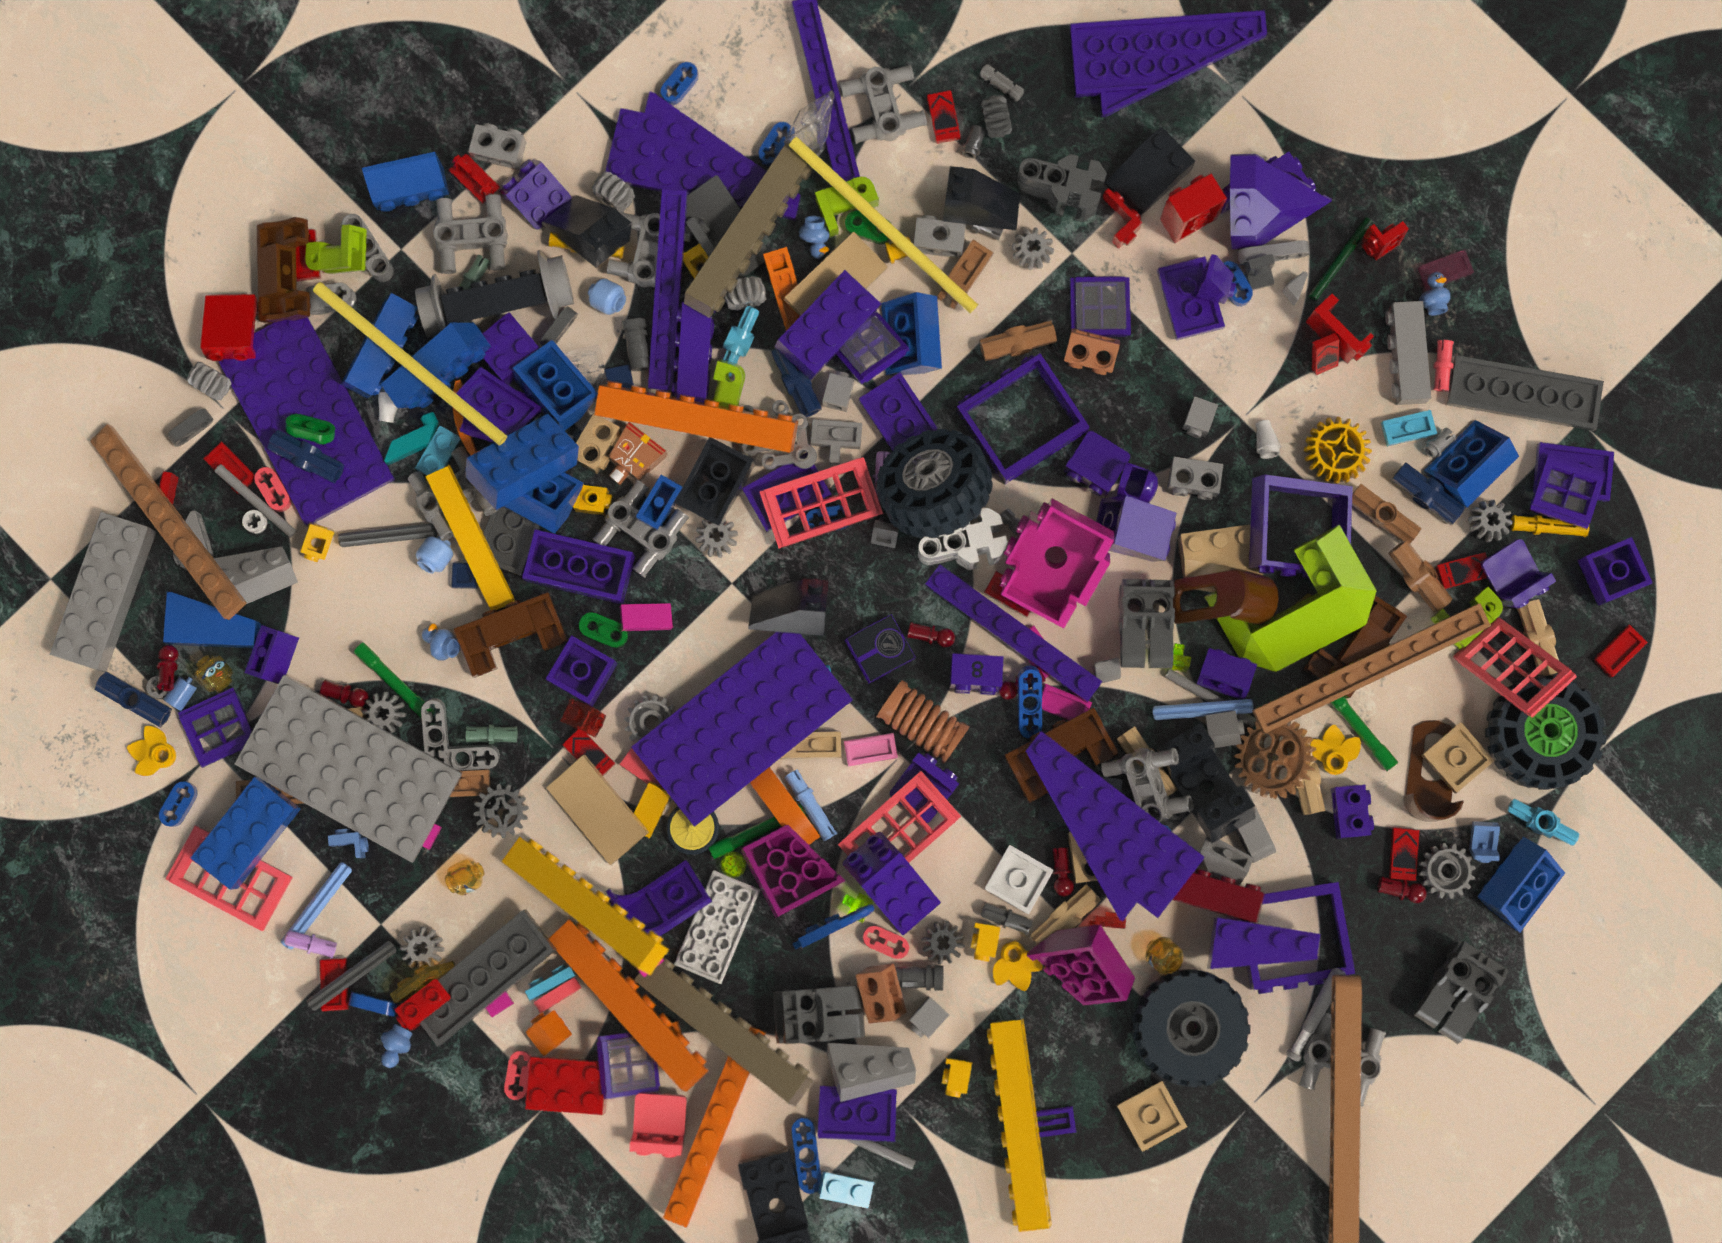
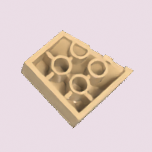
(1215, 552)

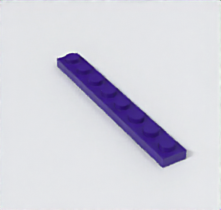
(823, 81)
(667, 288)
(1013, 633)

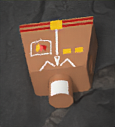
(635, 455)

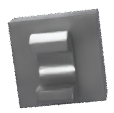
(884, 533)

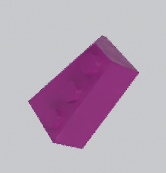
(788, 870)
(1085, 964)

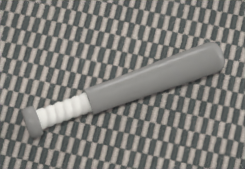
(1314, 1017)

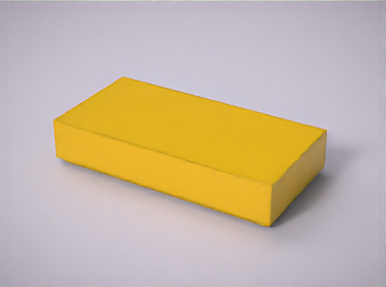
(651, 806)

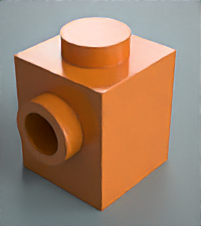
(548, 1032)

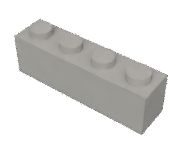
(1409, 353)

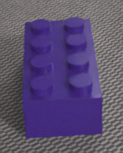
(827, 325)
(578, 567)

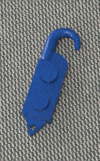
(832, 925)

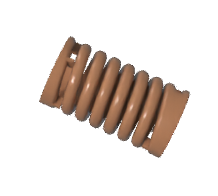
(921, 725)

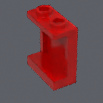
(1325, 323)
(229, 327)

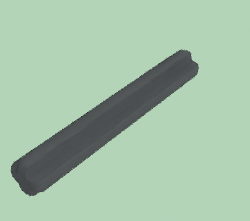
(387, 535)
(351, 976)

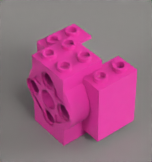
(1055, 587)

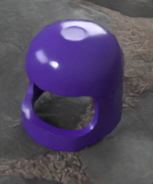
(1138, 483)

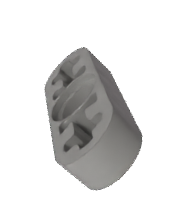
(1280, 251)

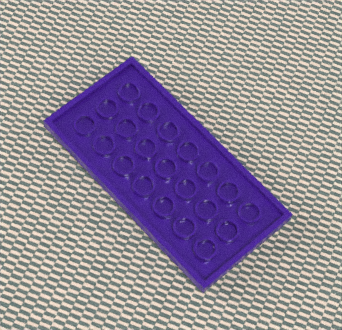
(298, 377)
(741, 724)

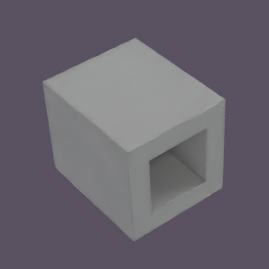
(838, 391)
(1199, 417)
(1225, 728)

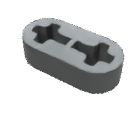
(559, 326)
(190, 427)

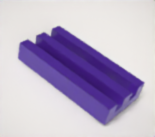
(1070, 1119)

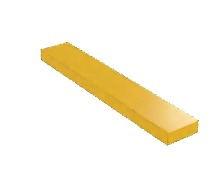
(470, 538)

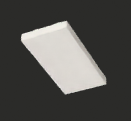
(717, 928)

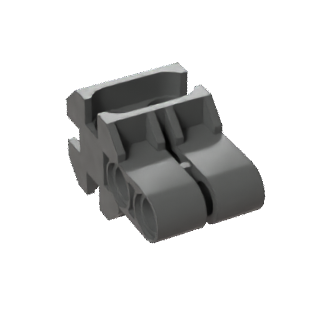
(1070, 187)
(1158, 625)
(1467, 999)
(820, 1027)

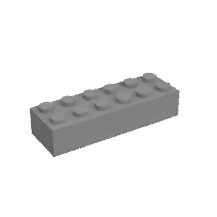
(103, 592)

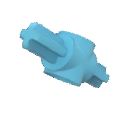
(740, 337)
(1554, 826)

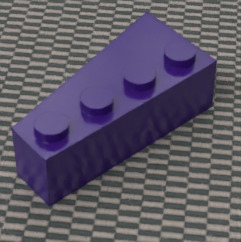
(694, 354)
(1251, 944)

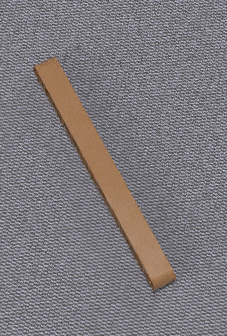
(1345, 1108)

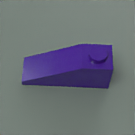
(1216, 281)

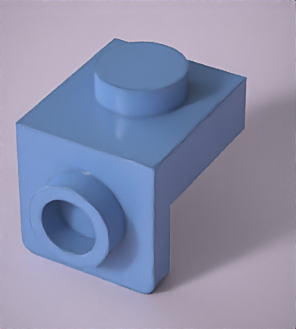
(345, 837)
(1484, 841)

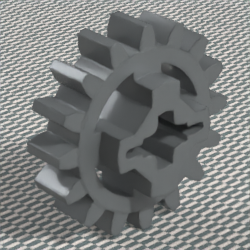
(512, 809)

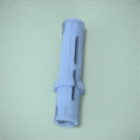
(810, 805)

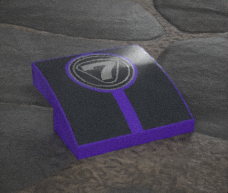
(880, 649)

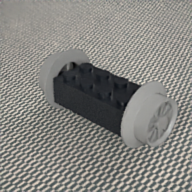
(486, 300)

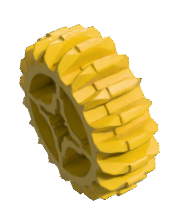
(1347, 452)

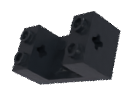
(1223, 808)
(770, 1178)

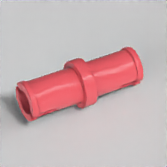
(1443, 365)

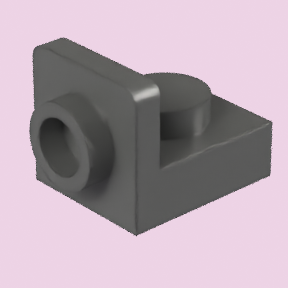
(1259, 271)

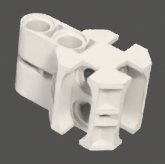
(973, 541)

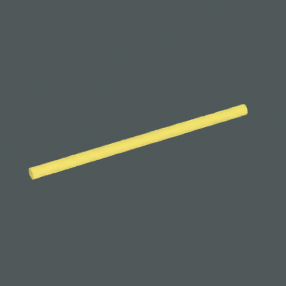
(883, 225)
(410, 364)

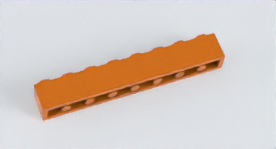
(696, 417)
(628, 1006)
(707, 1141)

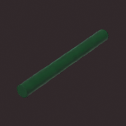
(1340, 259)

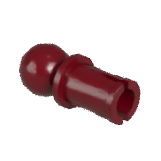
(944, 637)
(168, 656)
(1010, 689)
(343, 693)
(1063, 885)
(1415, 893)

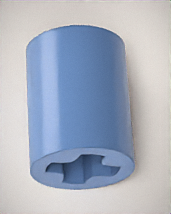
(181, 693)

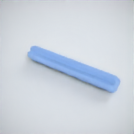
(1201, 709)
(320, 900)

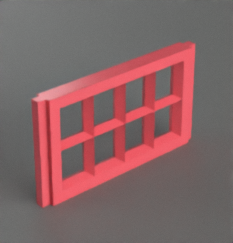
(865, 487)
(1547, 692)
(934, 797)
(270, 901)

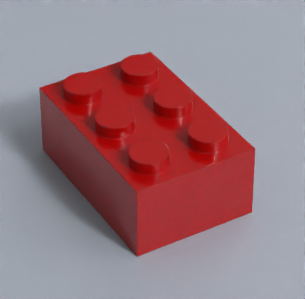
(1192, 207)
(565, 1086)

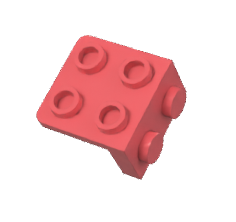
(659, 1124)

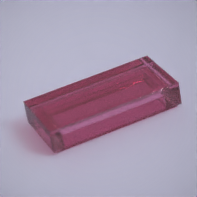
(1452, 267)

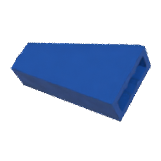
(201, 624)

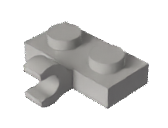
(836, 436)

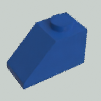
(659, 502)

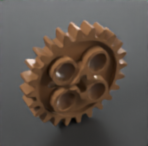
(1297, 763)

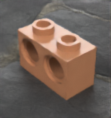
(1093, 344)
(881, 993)

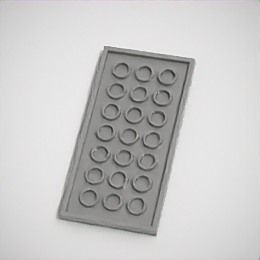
(348, 768)

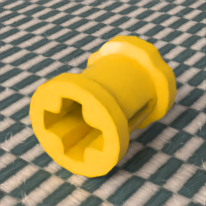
(893, 252)

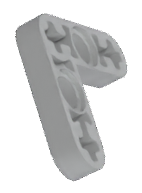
(447, 752)

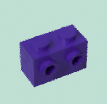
(271, 658)
(1226, 674)
(1351, 811)

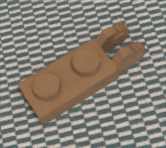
(968, 269)

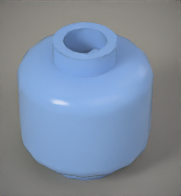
(606, 296)
(434, 554)

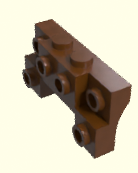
(277, 270)
(508, 626)
(1376, 634)
(1075, 736)

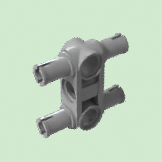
(883, 103)
(470, 234)
(645, 253)
(426, 496)
(638, 530)
(1147, 781)
(1322, 1037)

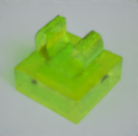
(1180, 662)
(854, 904)

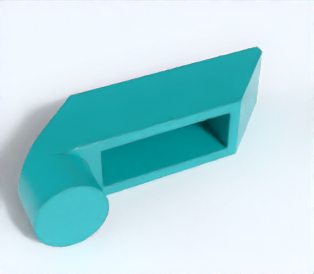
(413, 441)

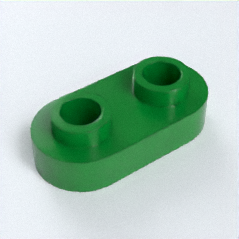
(866, 230)
(310, 428)
(604, 629)

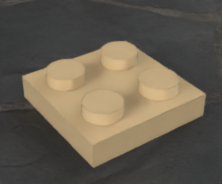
(1457, 758)
(1151, 1116)

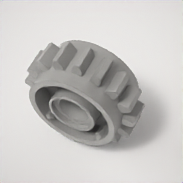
(642, 712)
(1460, 871)

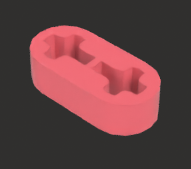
(267, 492)
(883, 948)
(557, 995)
(512, 1075)

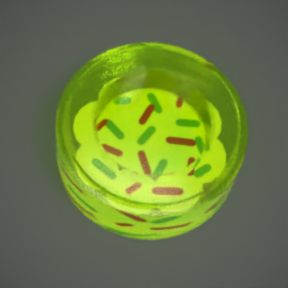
(733, 864)

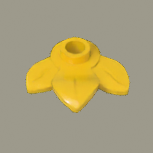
(1336, 747)
(149, 752)
(1017, 969)

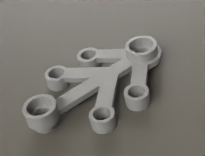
(794, 456)

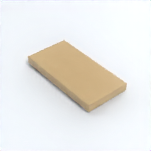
(851, 256)
(597, 810)

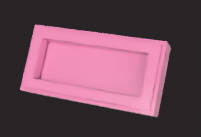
(870, 749)

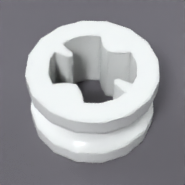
(247, 518)

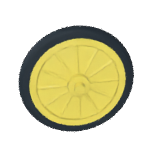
(688, 838)

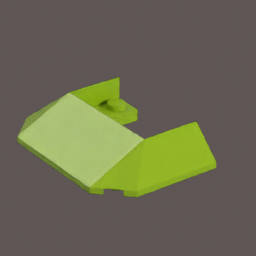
(1332, 613)

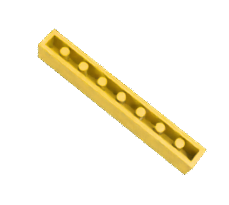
(585, 905)
(1020, 1125)

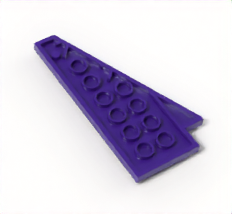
(1141, 56)
(677, 153)
(1122, 843)

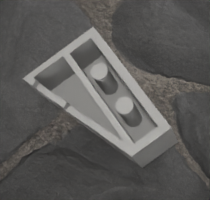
(258, 572)
(869, 1069)

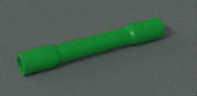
(373, 662)
(1378, 749)
(732, 842)

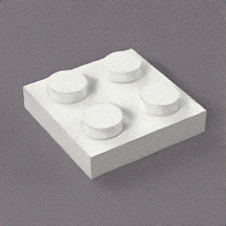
(1018, 879)

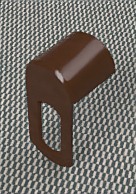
(1239, 595)
(1424, 798)

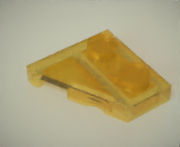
(422, 977)

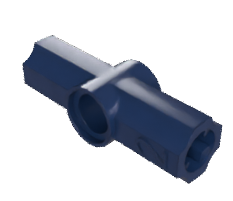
(797, 385)
(306, 456)
(1428, 493)
(120, 692)

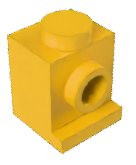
(694, 258)
(598, 507)
(316, 531)
(985, 941)
(956, 1077)

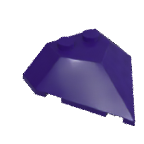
(1266, 201)

